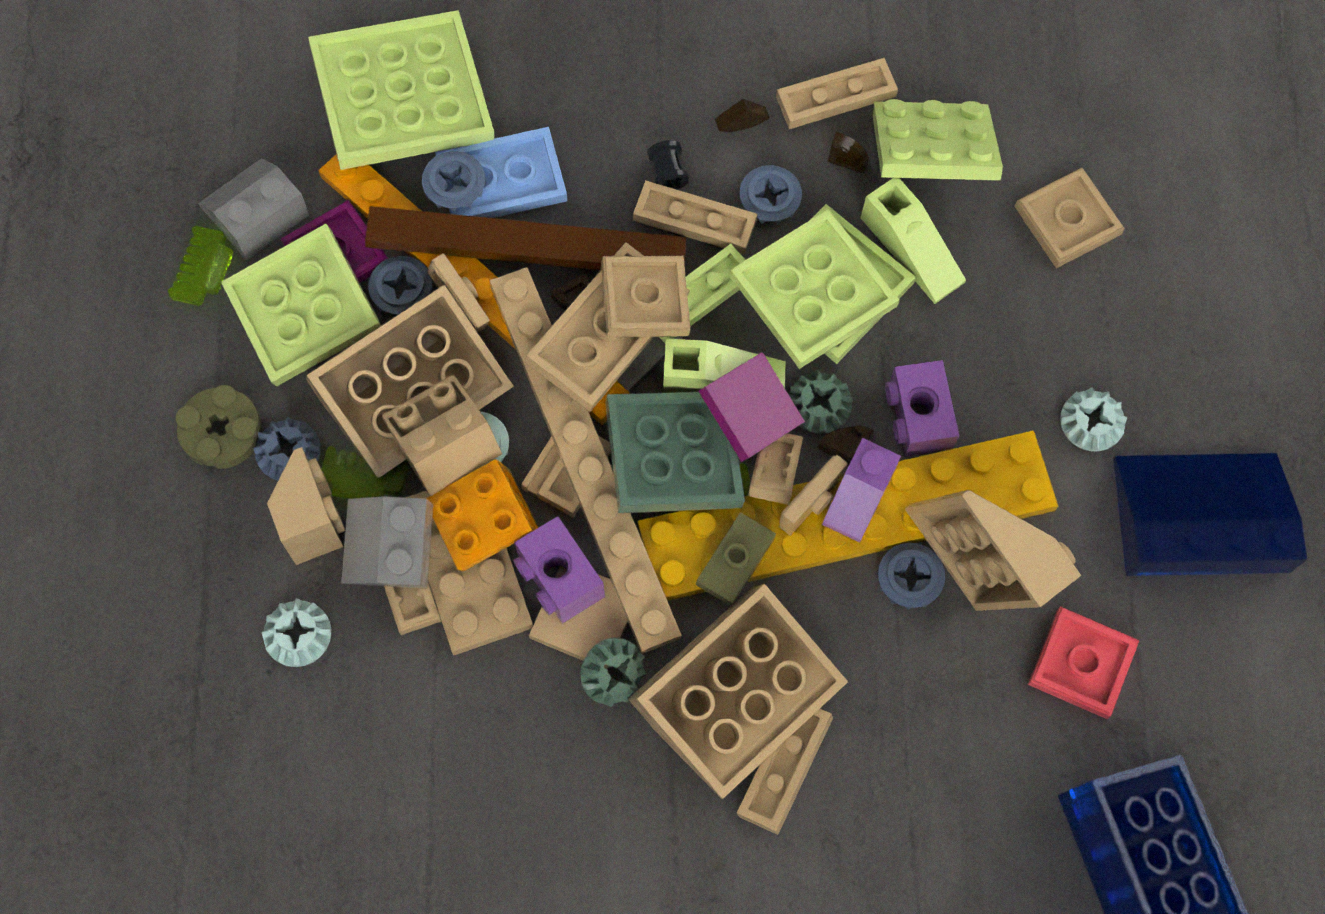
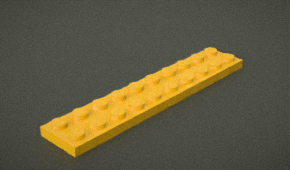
(999, 470)

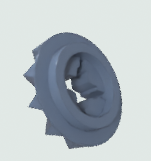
(449, 166)
(780, 182)
(389, 274)
(292, 431)
(926, 565)

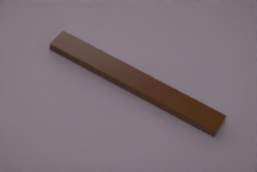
(508, 238)

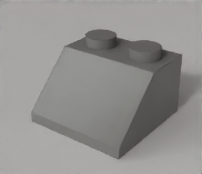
(255, 207)
(387, 542)

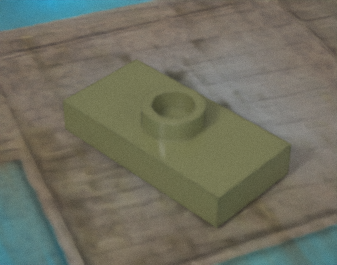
(735, 559)

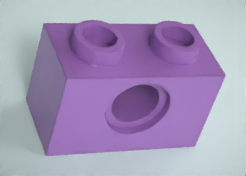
(928, 386)
(551, 547)

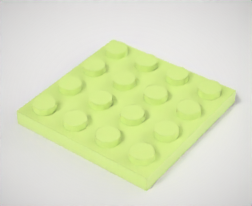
(400, 89)

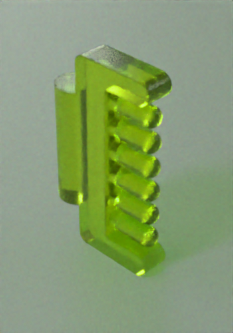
(210, 269)
(357, 483)

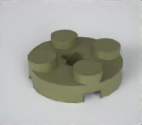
(220, 404)

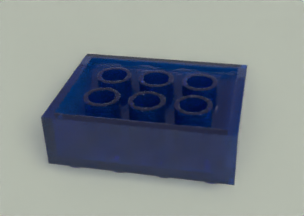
(1207, 515)
(1150, 843)

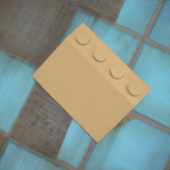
(399, 363)
(994, 553)
(738, 690)

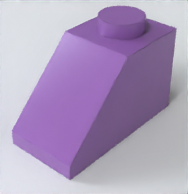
(861, 490)

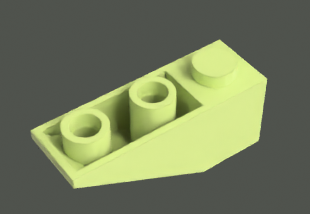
(912, 238)
(697, 363)

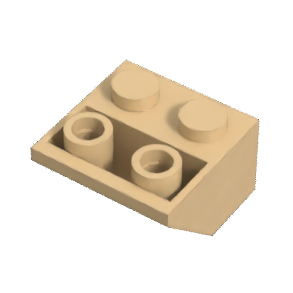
(442, 434)
(304, 510)

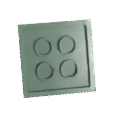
(670, 454)

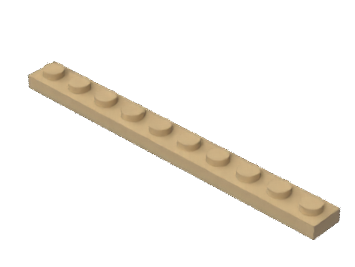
(588, 473)

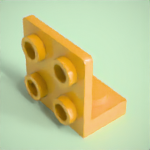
(481, 514)

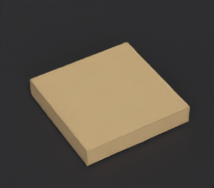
(1069, 217)
(645, 296)
(584, 630)

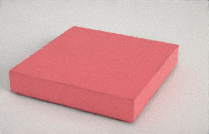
(1083, 662)

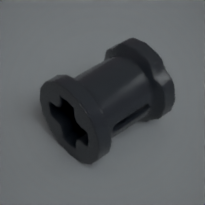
(668, 164)

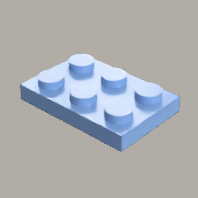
(518, 174)

